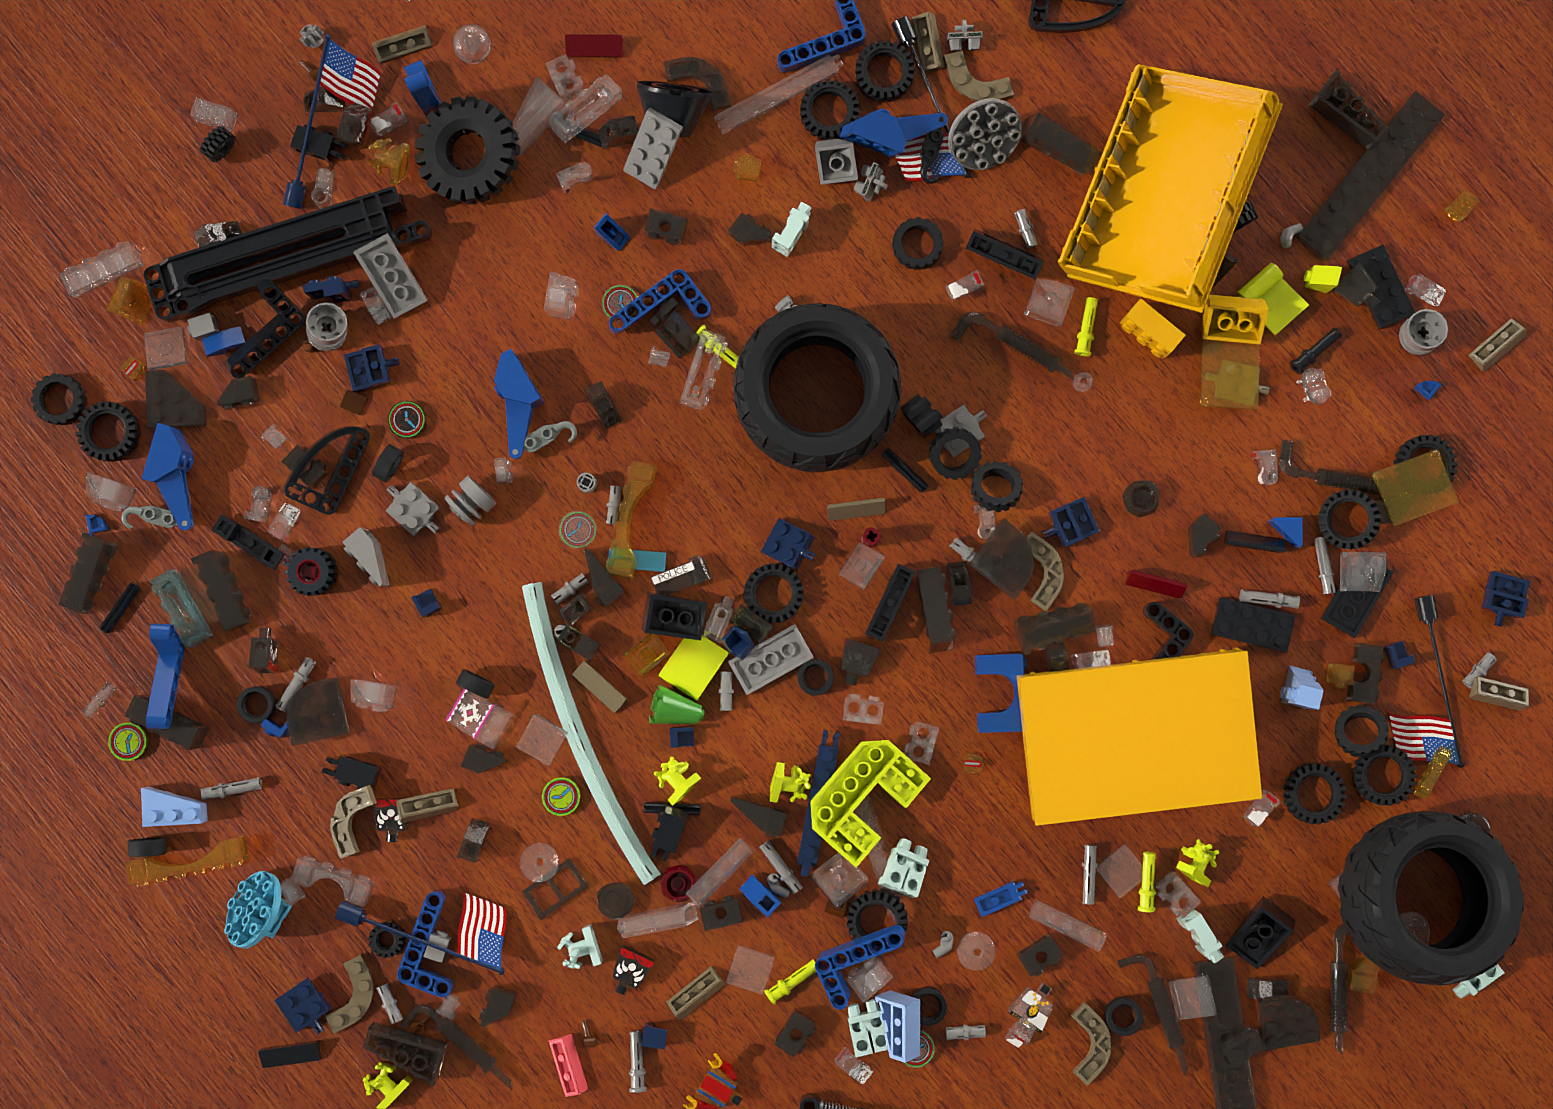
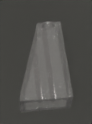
(535, 113)
(658, 919)

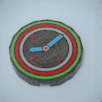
(407, 419)

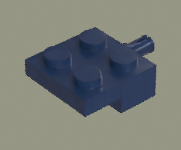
(333, 289)
(369, 368)
(1072, 522)
(788, 544)
(1505, 596)
(303, 1006)

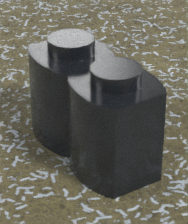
(921, 415)

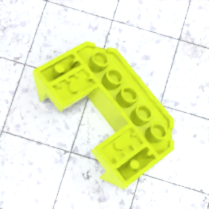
(838, 798)

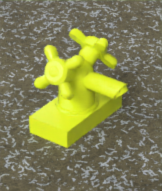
(676, 780)
(789, 784)
(1200, 858)
(385, 1084)

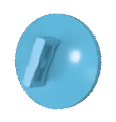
(256, 911)

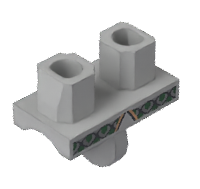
(972, 37)
(873, 182)

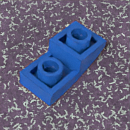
(221, 341)

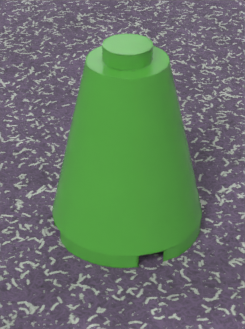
(674, 708)

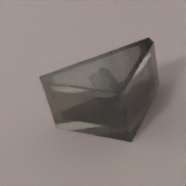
(576, 609)

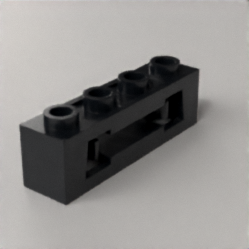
(1005, 254)
(890, 602)

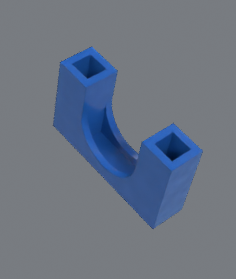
(1009, 666)

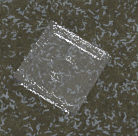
(165, 348)
(542, 739)
(1121, 870)
(750, 969)
(1192, 997)

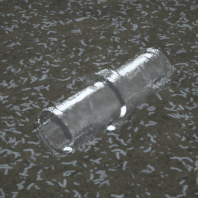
(99, 700)

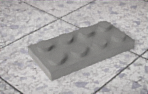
(652, 148)
(390, 275)
(771, 659)

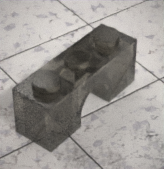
(1370, 658)

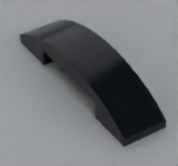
(248, 541)

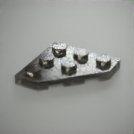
(171, 402)

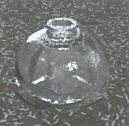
(471, 43)

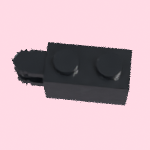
(320, 144)
(353, 771)
(669, 830)

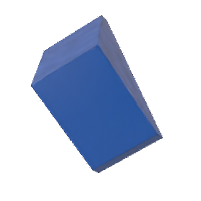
(611, 232)
(1290, 529)

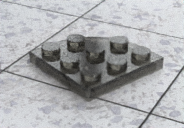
(1005, 559)
(317, 713)
(1287, 1022)

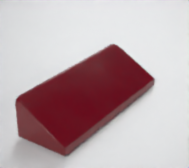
(594, 45)
(1155, 584)

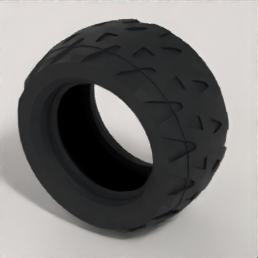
(830, 327)
(1489, 898)

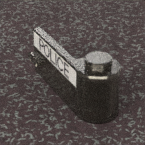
(682, 576)

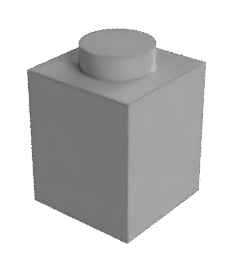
(202, 326)
(439, 938)

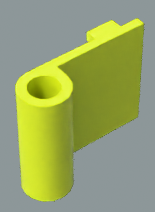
(1281, 299)
(693, 666)

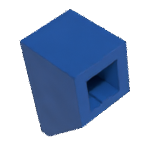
(760, 895)

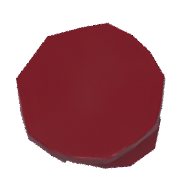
(677, 882)

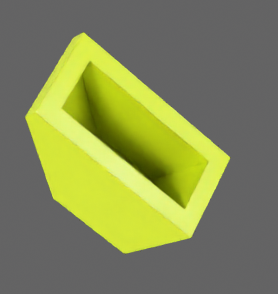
(1322, 278)

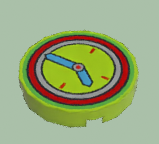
(128, 741)
(561, 796)

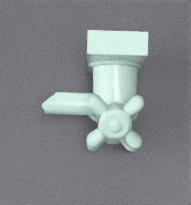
(582, 948)

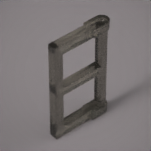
(584, 885)

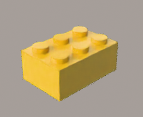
(1234, 319)
(1151, 329)

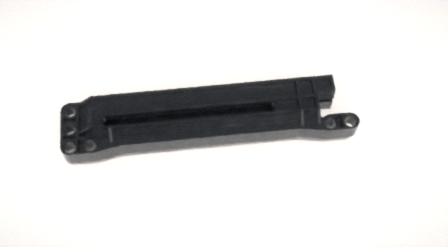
(357, 219)

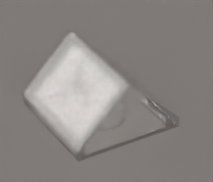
(861, 566)

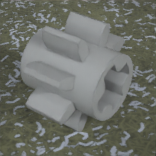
(311, 36)

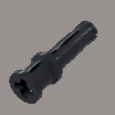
(1309, 356)

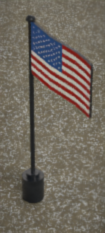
(910, 158)
(1424, 734)

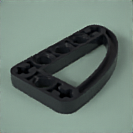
(1069, 27)
(321, 498)

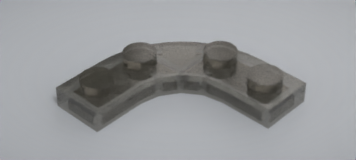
(701, 70)

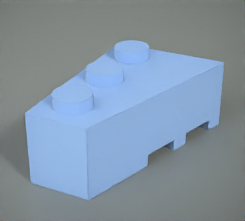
(1301, 689)
(166, 808)
(901, 1023)

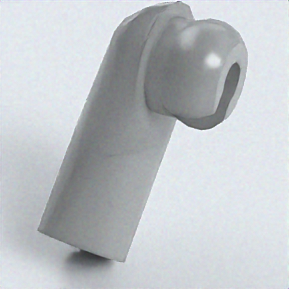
(945, 944)

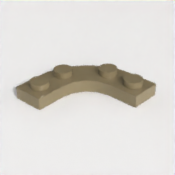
(973, 88)
(1052, 572)
(342, 820)
(361, 999)
(1100, 1044)

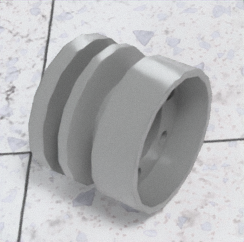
(326, 317)
(1430, 324)
(470, 501)

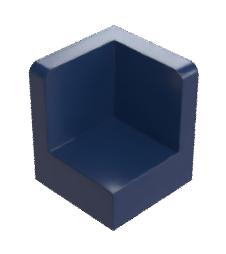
(426, 603)
(738, 642)
(1398, 655)
(681, 737)
(654, 1037)

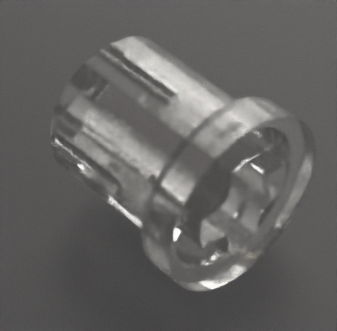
(658, 357)
(1084, 386)
(274, 437)
(1105, 635)

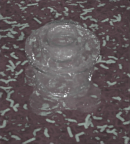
(449, 1006)

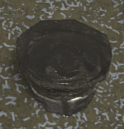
(1141, 498)
(615, 900)

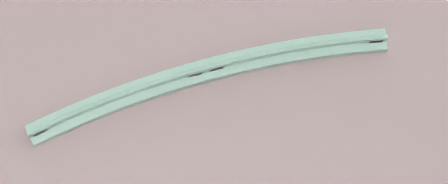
(586, 759)

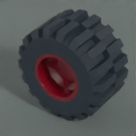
(311, 571)

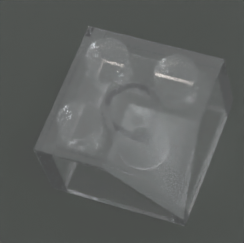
(560, 296)
(1049, 301)
(108, 492)
(1362, 571)
(372, 694)
(839, 879)
(869, 977)

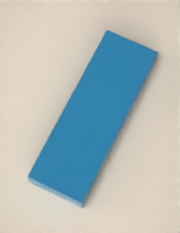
(648, 560)

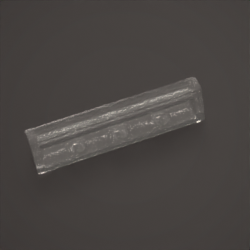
(719, 872)
(1067, 925)

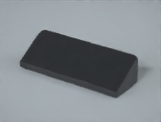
(1254, 541)
(290, 1054)

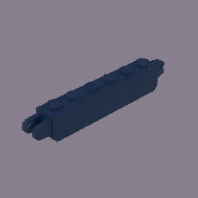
(823, 770)

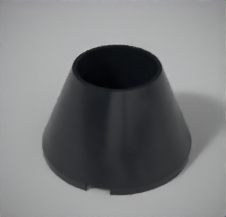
(677, 102)

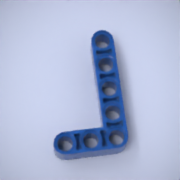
(827, 41)
(421, 87)
(658, 299)
(166, 676)
(853, 957)
(414, 965)

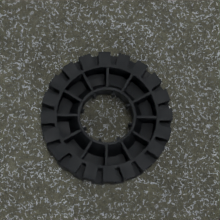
(438, 142)

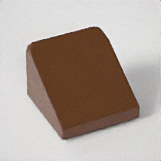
(353, 402)
(831, 908)

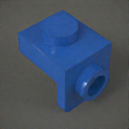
(273, 728)

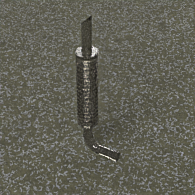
(1163, 1007)
(461, 1040)

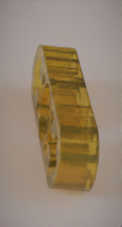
(1432, 772)

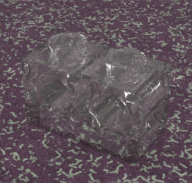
(561, 79)
(213, 114)
(862, 714)
(926, 743)
(1180, 891)

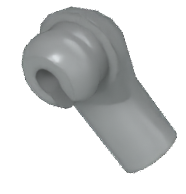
(1288, 233)
(775, 886)

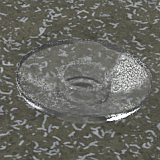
(529, 864)
(973, 941)

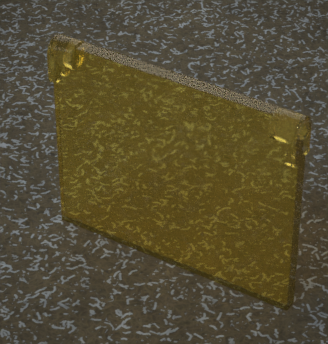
(1229, 374)
(1415, 487)

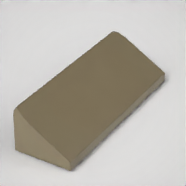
(928, 42)
(401, 43)
(1498, 344)
(856, 509)
(599, 686)
(1499, 693)
(427, 805)
(695, 993)

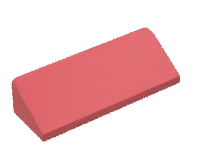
(568, 1065)

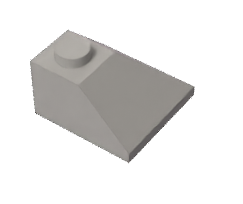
(835, 161)

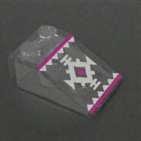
(479, 718)

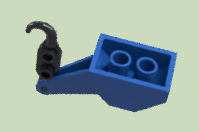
(889, 135)

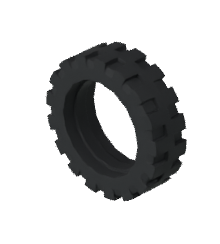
(923, 224)
(40, 392)
(963, 470)
(1003, 471)
(1364, 712)

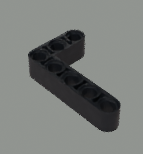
(269, 331)
(1172, 632)

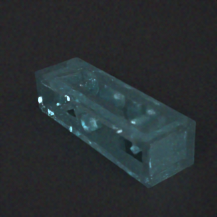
(173, 583)

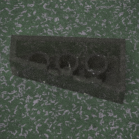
(1348, 111)
(1059, 143)
(87, 572)
(223, 589)
(935, 609)
(1053, 626)
(182, 729)
(407, 1050)

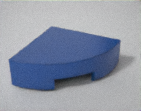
(1427, 388)
(96, 524)

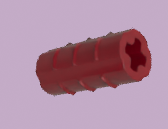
(874, 532)

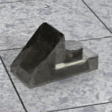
(1263, 987)

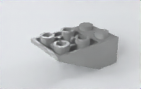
(369, 555)

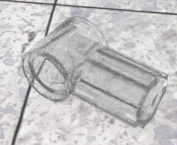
(323, 186)

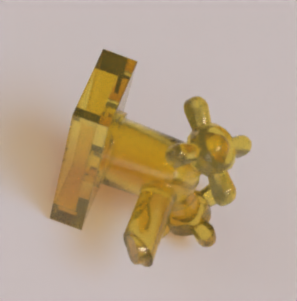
(395, 158)

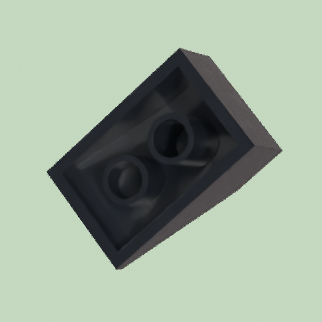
(673, 616)
(1261, 932)

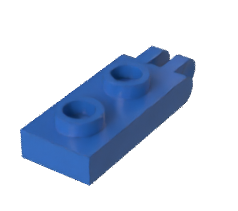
(999, 898)

